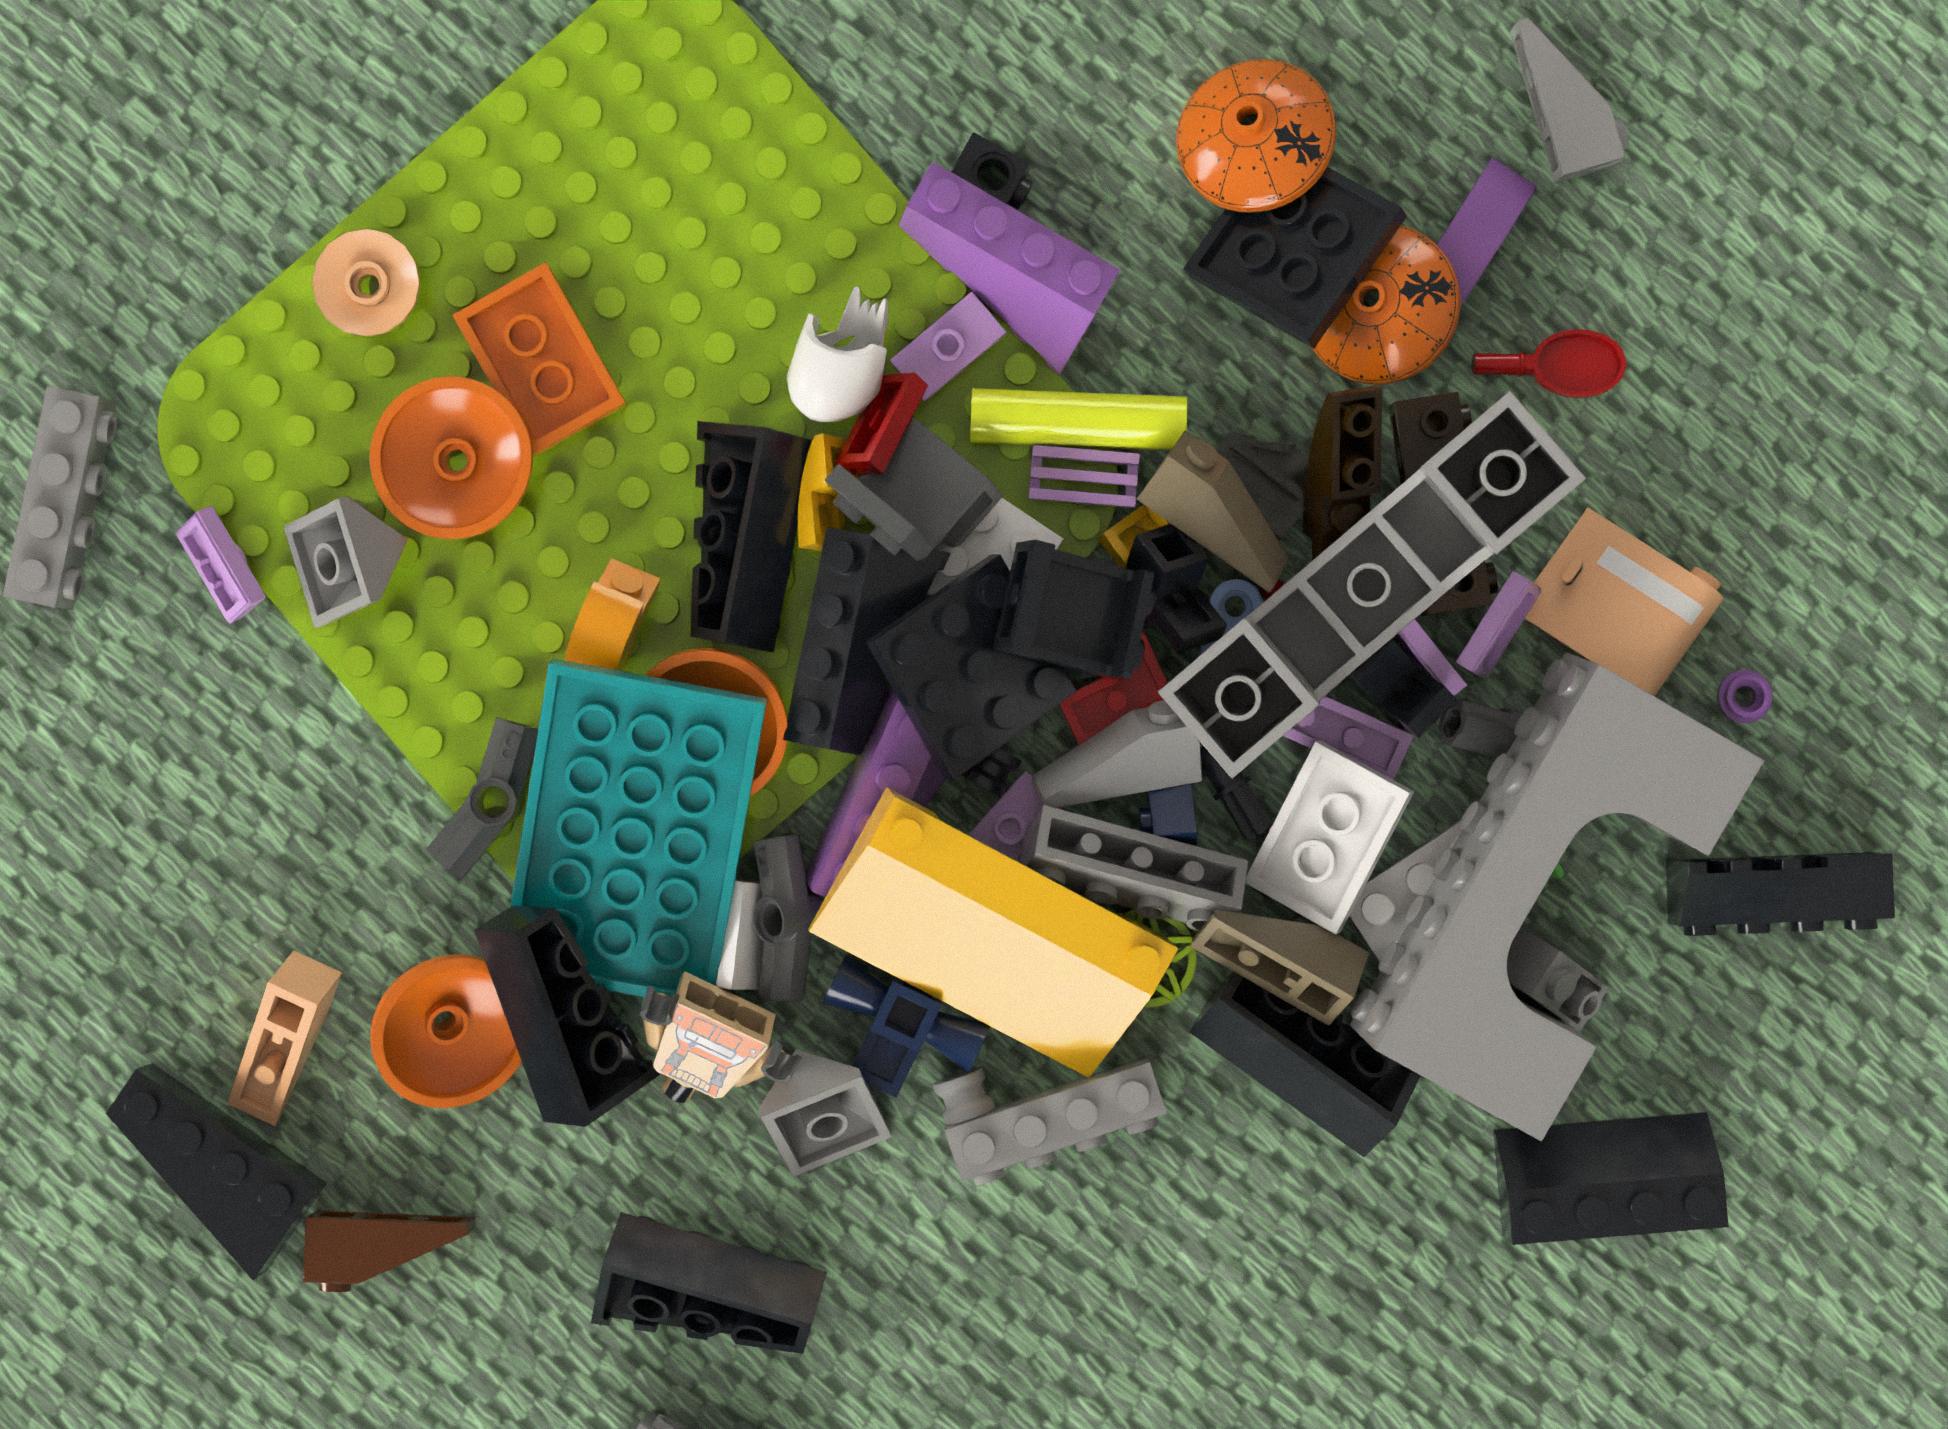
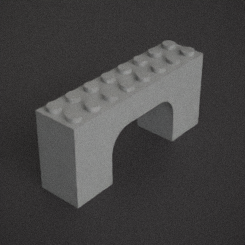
(1371, 584)
(1577, 755)

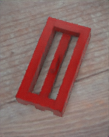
(882, 424)

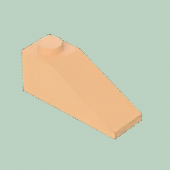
(283, 1036)

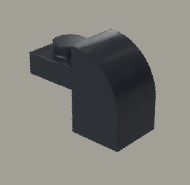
(1179, 606)
(1401, 689)

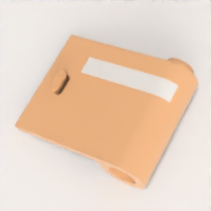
(1625, 606)

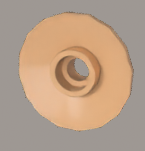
(346, 265)

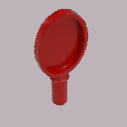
(1565, 363)

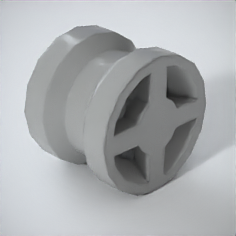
(964, 1096)

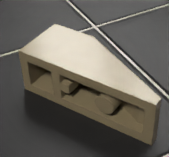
(1211, 505)
(1287, 959)

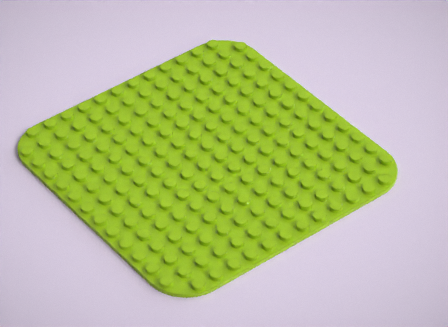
(693, 227)

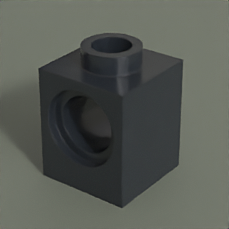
(982, 153)

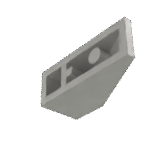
(1568, 110)
(1130, 756)

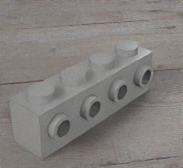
(60, 498)
(1133, 868)
(1056, 1118)

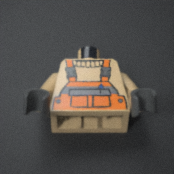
(711, 1040)

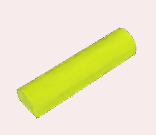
(1077, 419)

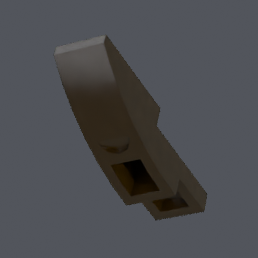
(1342, 465)

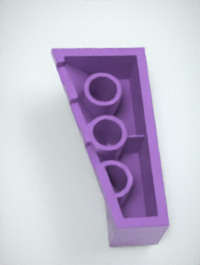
(1010, 262)
(890, 759)

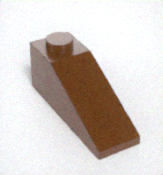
(356, 1246)

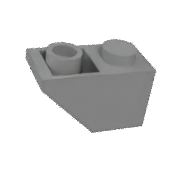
(1553, 980)

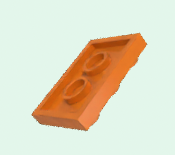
(540, 357)

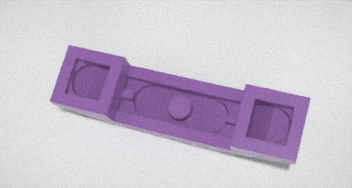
(1484, 222)

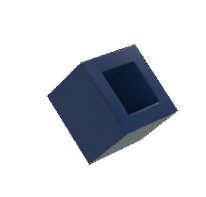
(1170, 814)

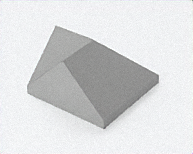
(342, 558)
(821, 1114)

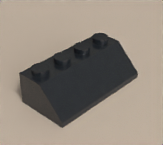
(1610, 1179)

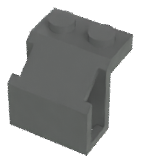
(920, 498)

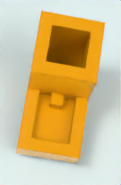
(611, 616)

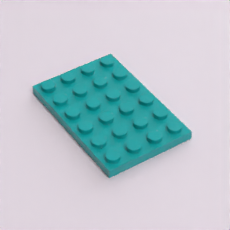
(638, 820)

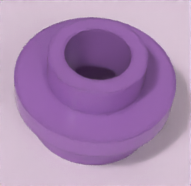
(1761, 696)

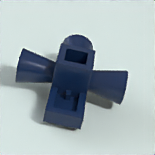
(900, 1026)

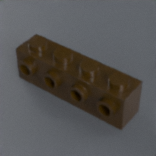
(1419, 432)

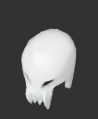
(839, 380)

